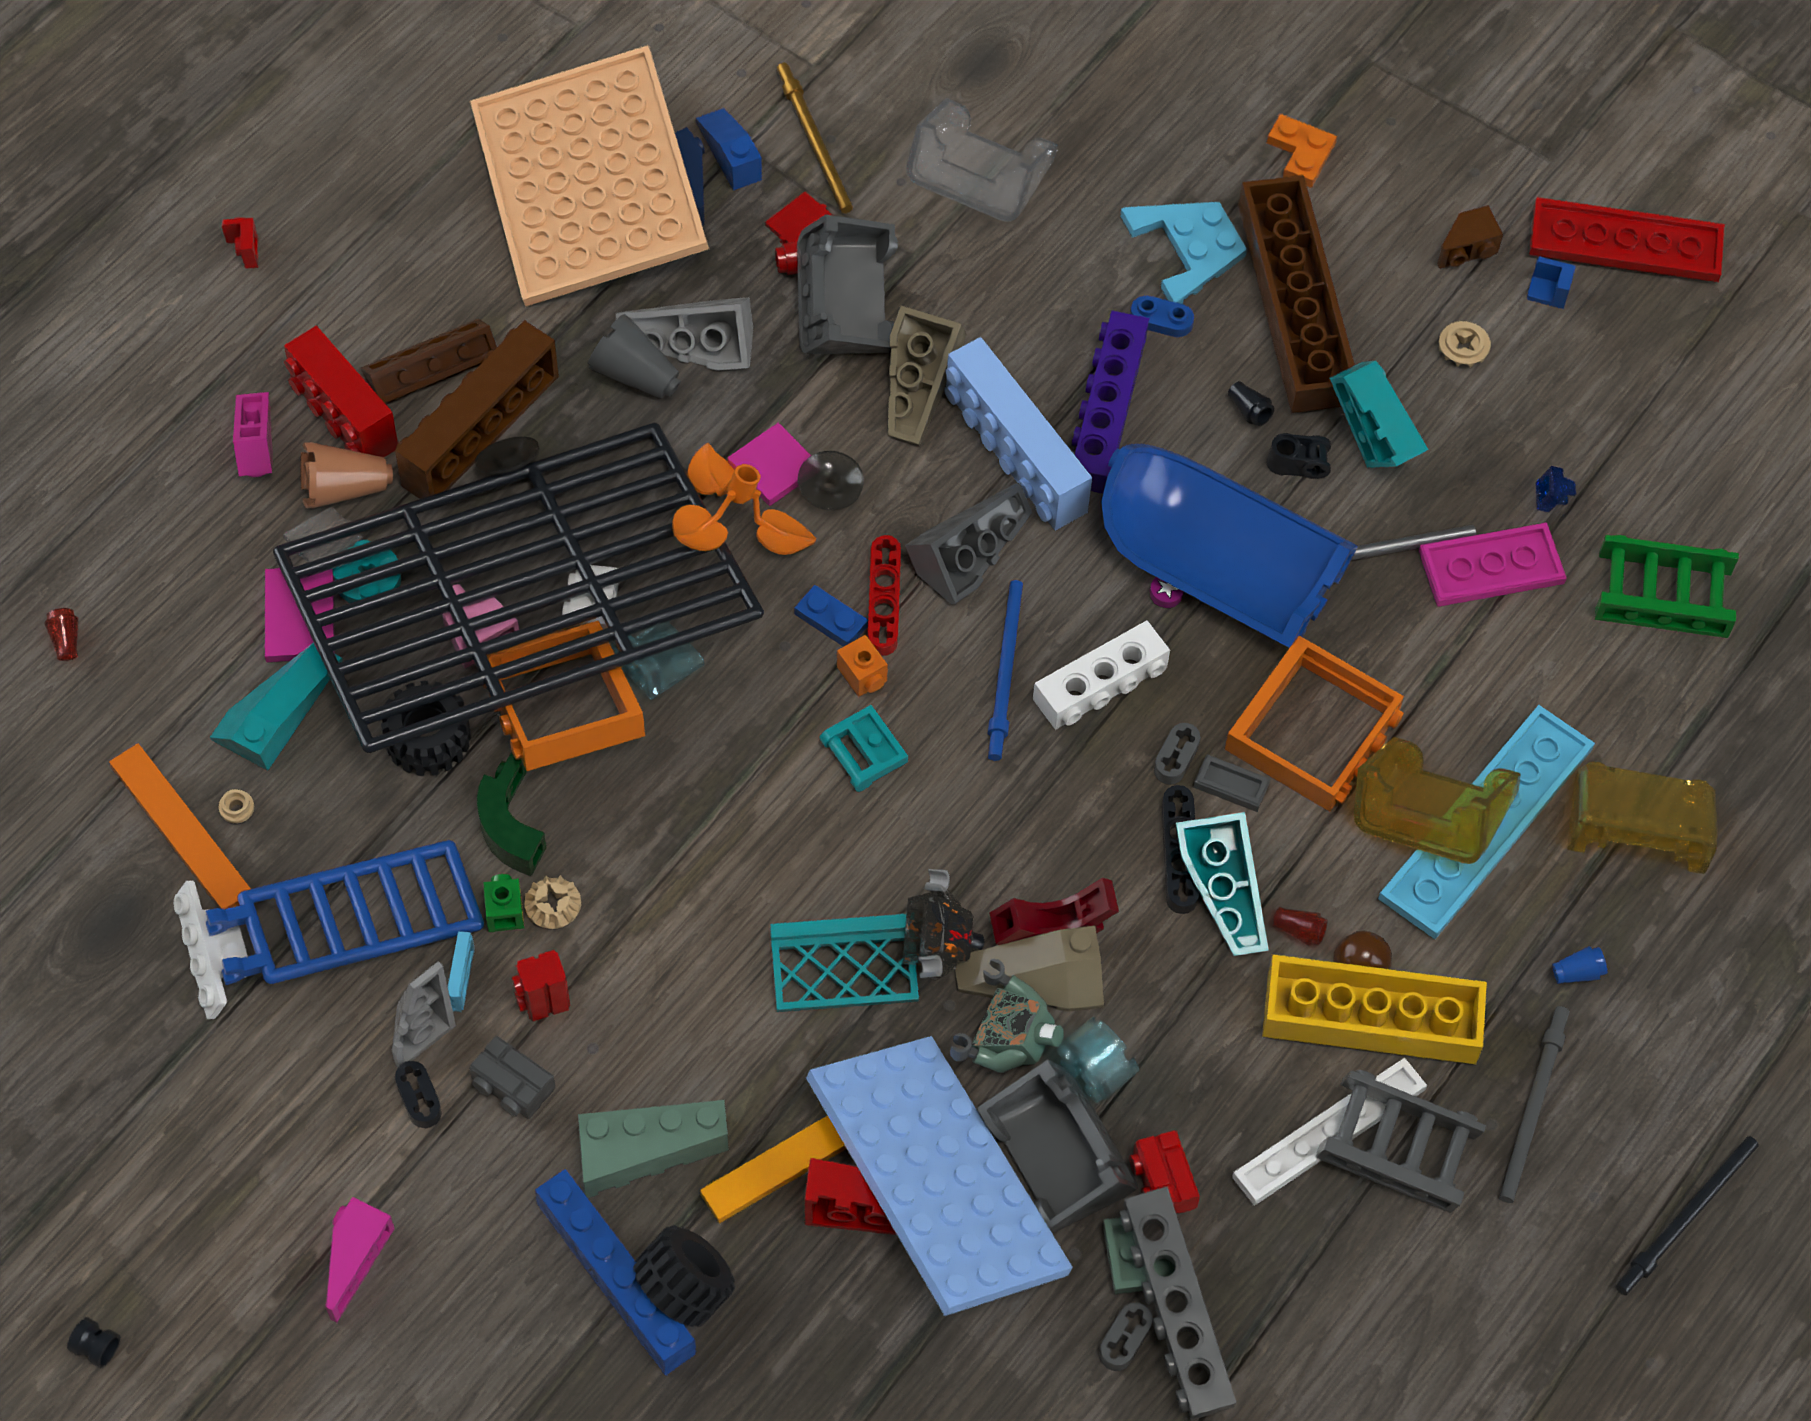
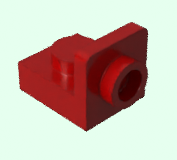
(245, 236)

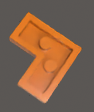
(1307, 144)

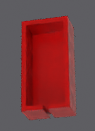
(339, 395)

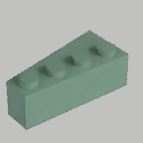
(647, 1141)

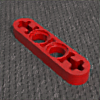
(884, 595)

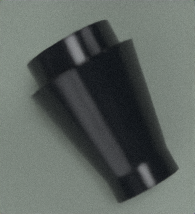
(1253, 405)

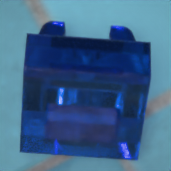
(1553, 489)

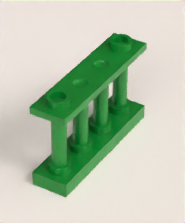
(1665, 614)

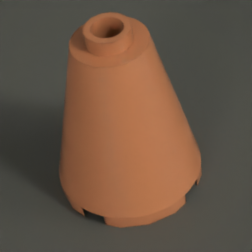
(340, 474)

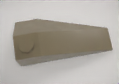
(918, 370)
(1056, 964)

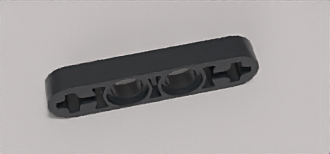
(1172, 851)

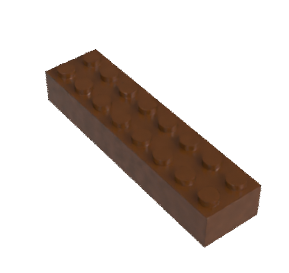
(1296, 289)

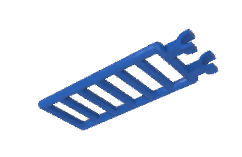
(237, 968)

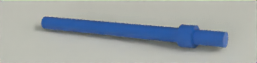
(999, 725)

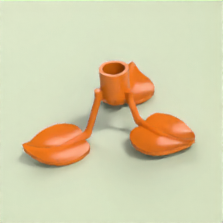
(703, 532)

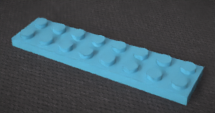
(1435, 888)

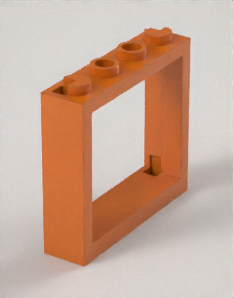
(1338, 673)
(581, 739)

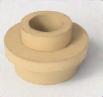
(233, 798)

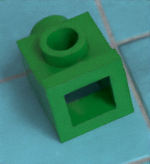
(503, 903)

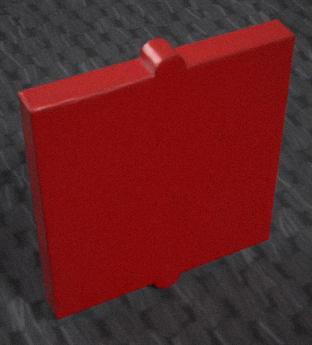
(795, 217)

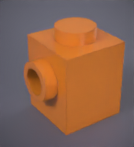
(862, 666)

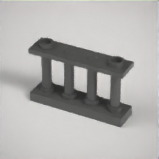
(1374, 1163)

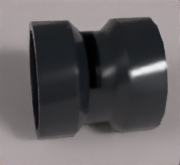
(93, 1342)

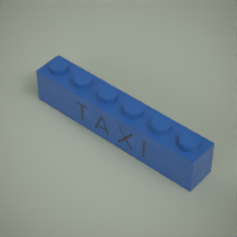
(613, 1270)

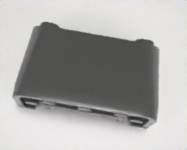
(844, 285)
(1059, 1145)

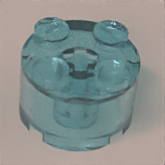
(1097, 1058)

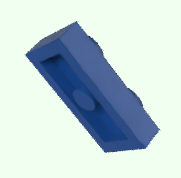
(830, 616)

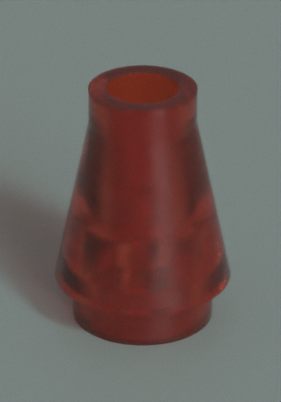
(63, 632)
(1302, 925)

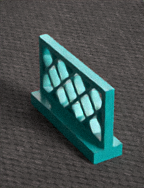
(834, 933)

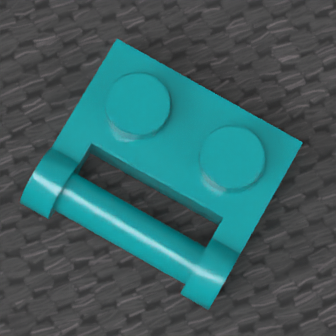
(872, 740)

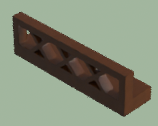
(430, 360)

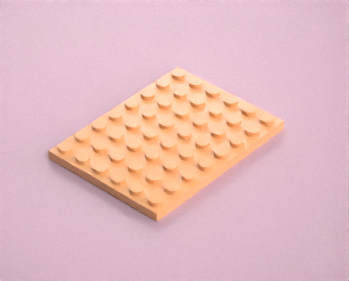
(588, 176)

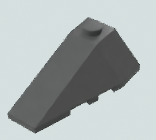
(964, 546)

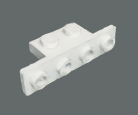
(206, 950)

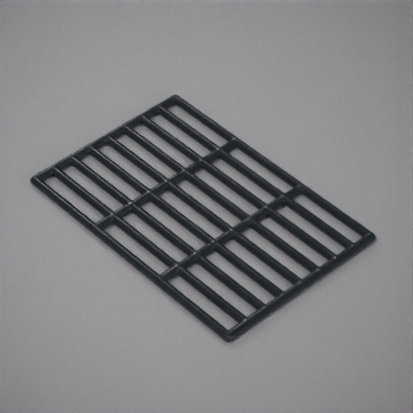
(454, 603)

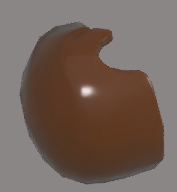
(1364, 949)

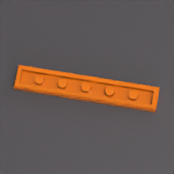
(179, 826)

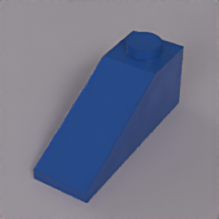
(731, 148)

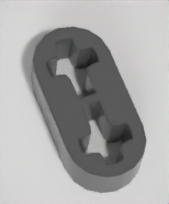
(1170, 750)
(1118, 1332)

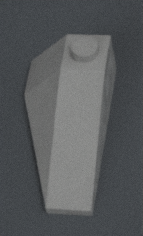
(701, 332)
(422, 1015)

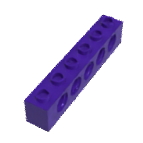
(1122, 332)

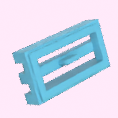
(461, 970)

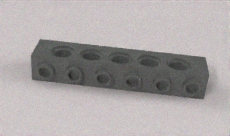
(1158, 1209)

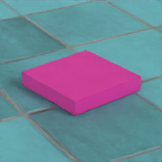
(777, 460)

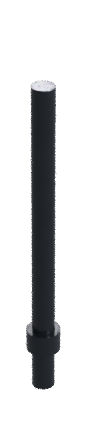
(1646, 1261)

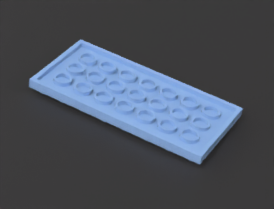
(938, 1175)

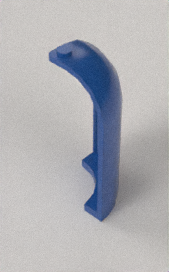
(1221, 541)

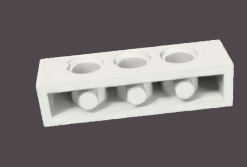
(1137, 644)

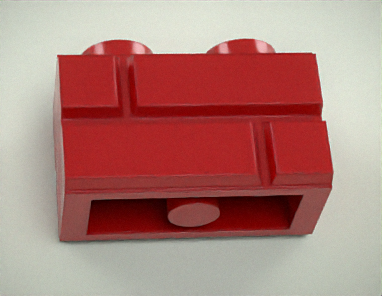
(541, 986)
(1164, 1164)

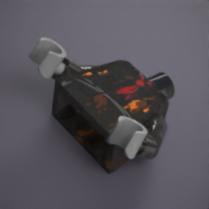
(938, 930)

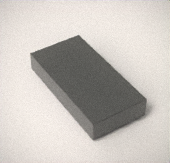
(1232, 783)

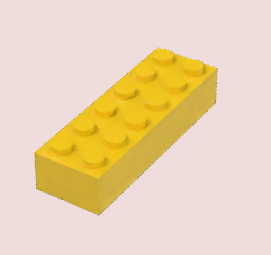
(1375, 1009)

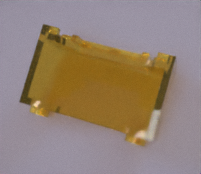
(1428, 809)
(1644, 812)

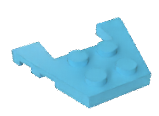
(1200, 237)

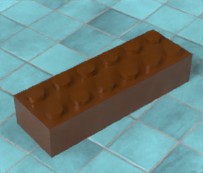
(477, 411)

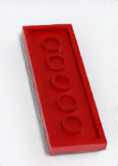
(1627, 239)

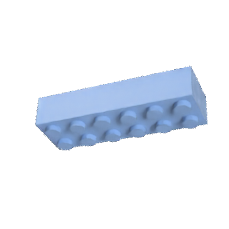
(1017, 434)

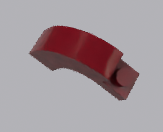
(1025, 919)

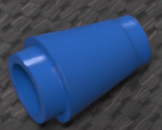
(1581, 966)

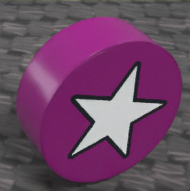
(1165, 594)

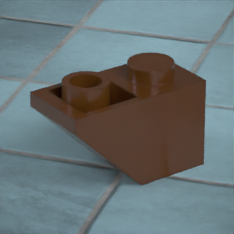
(1471, 237)

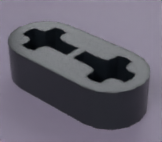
(425, 1091)

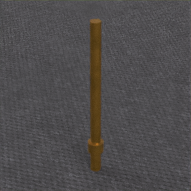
(794, 93)

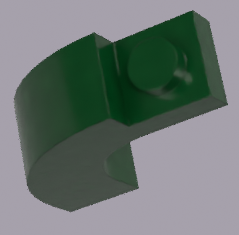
(506, 837)

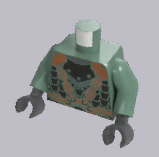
(1012, 1028)

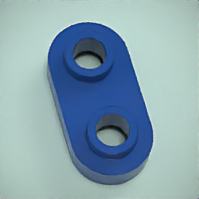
(1162, 315)

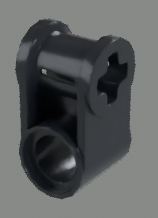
(1300, 456)

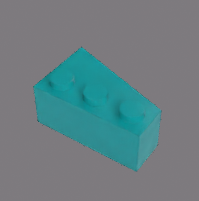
(1377, 416)

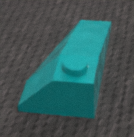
(272, 712)
(1224, 872)

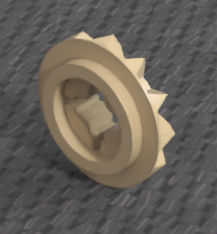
(1464, 332)
(542, 913)

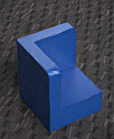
(1551, 282)

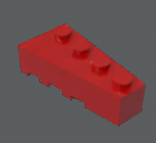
(842, 1199)

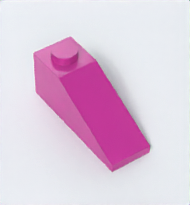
(253, 434)
(356, 1243)

